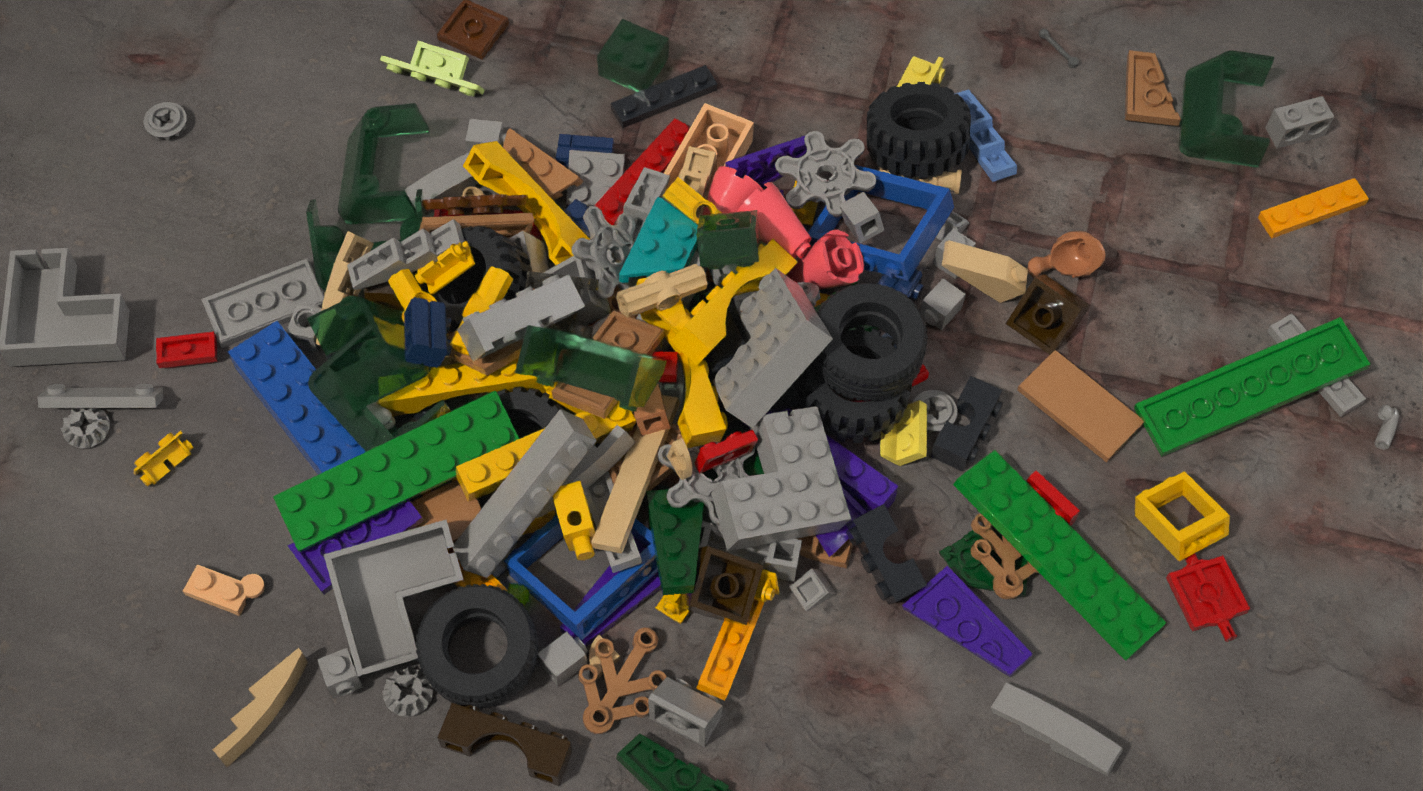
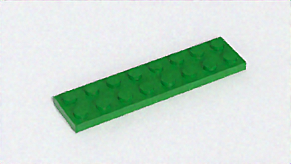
(1251, 386)
(393, 472)
(1060, 554)

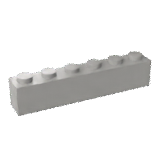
(524, 493)

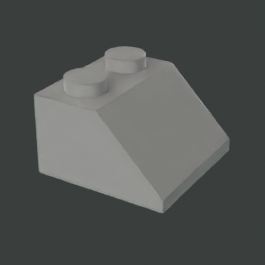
(685, 710)

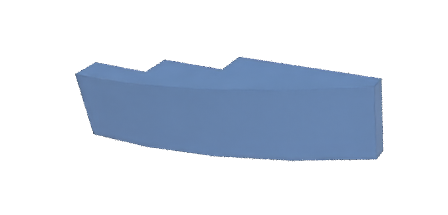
(986, 142)

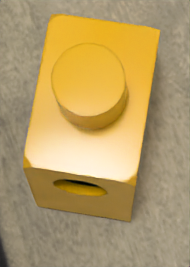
(575, 519)

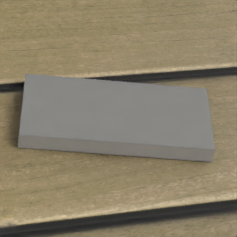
(262, 301)

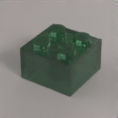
(633, 56)
(728, 239)

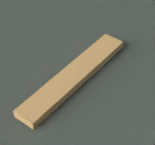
(631, 486)

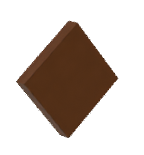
(473, 29)

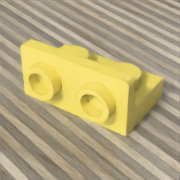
(923, 71)
(908, 438)

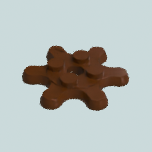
(475, 204)

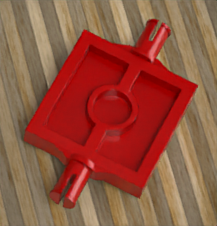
(1208, 594)

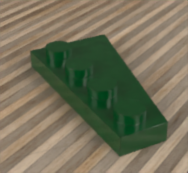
(675, 541)
(661, 770)

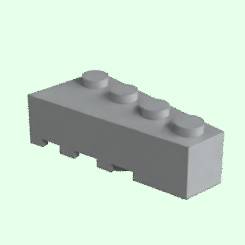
(508, 320)

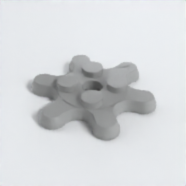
(824, 158)
(597, 251)
(698, 486)

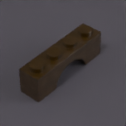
(468, 730)

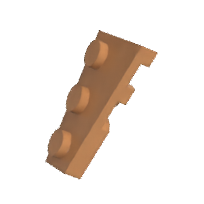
(1146, 92)

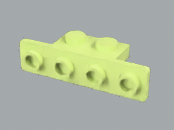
(436, 64)

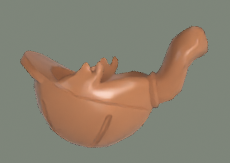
(1072, 255)

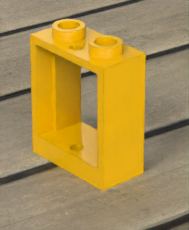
(1193, 537)

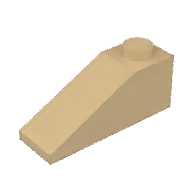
(987, 271)

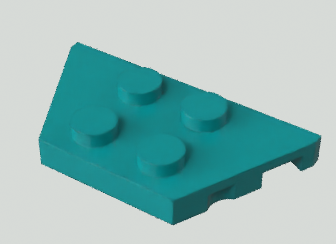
(663, 243)

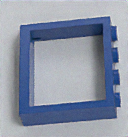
(907, 191)
(601, 603)

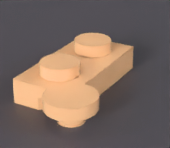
(223, 590)

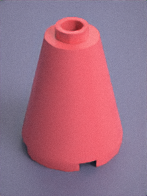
(729, 190)
(778, 220)
(830, 262)

